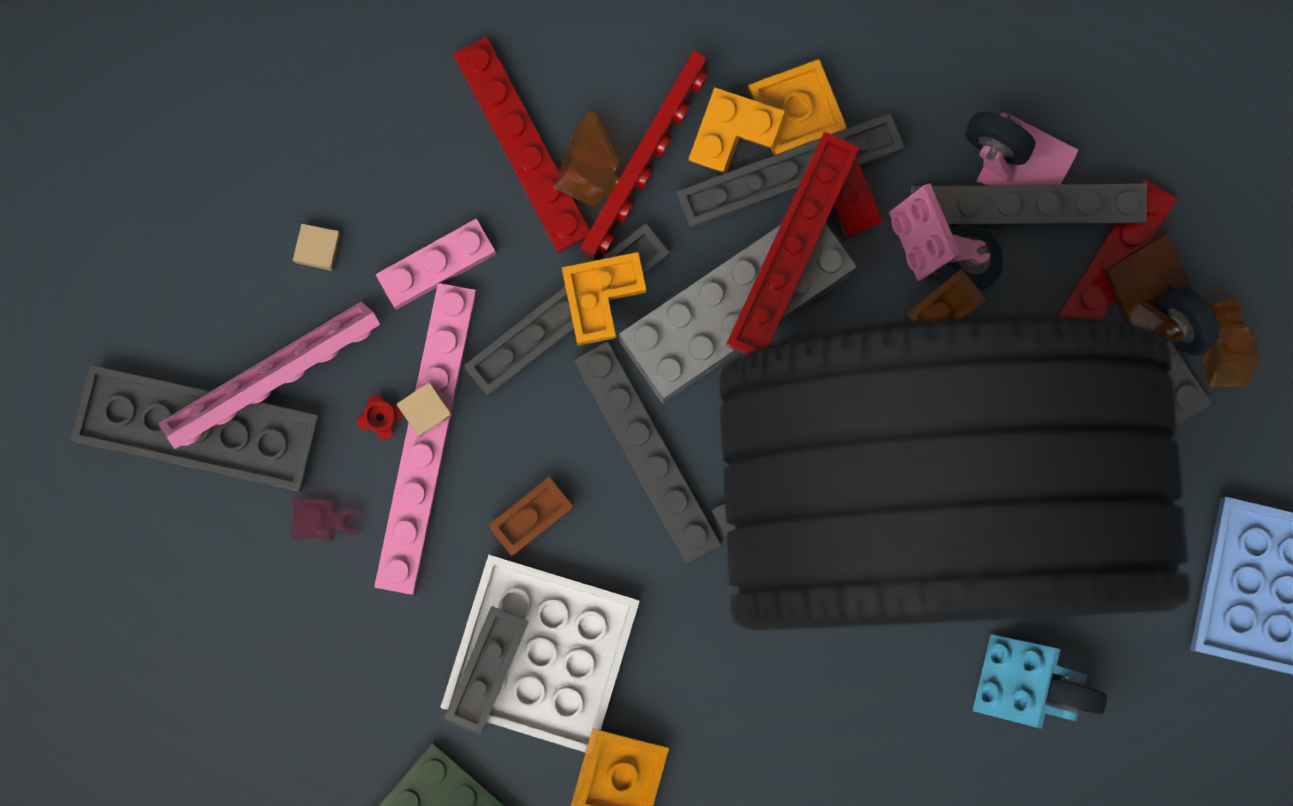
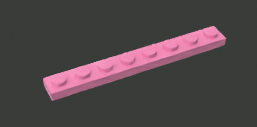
(424, 455)

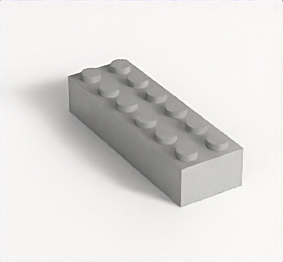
(691, 330)

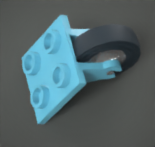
(1019, 683)

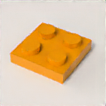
(806, 99)
(619, 771)

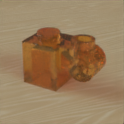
(1236, 352)

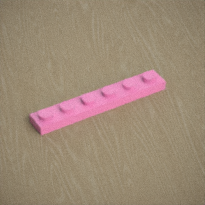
(258, 381)

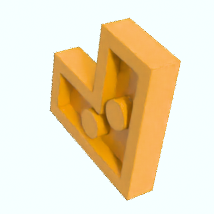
(733, 118)
(591, 288)

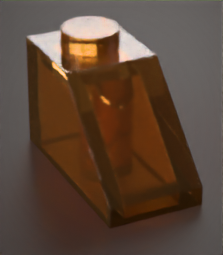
(588, 163)

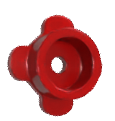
(376, 406)

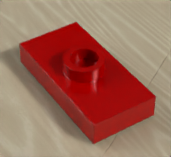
(855, 203)

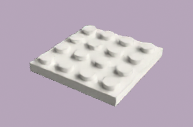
(566, 656)

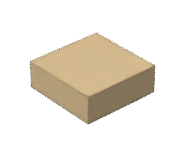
(316, 247)
(424, 409)

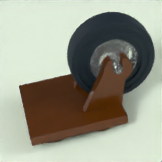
(1160, 298)

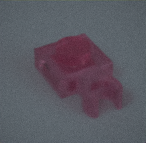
(317, 520)

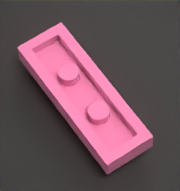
(436, 264)

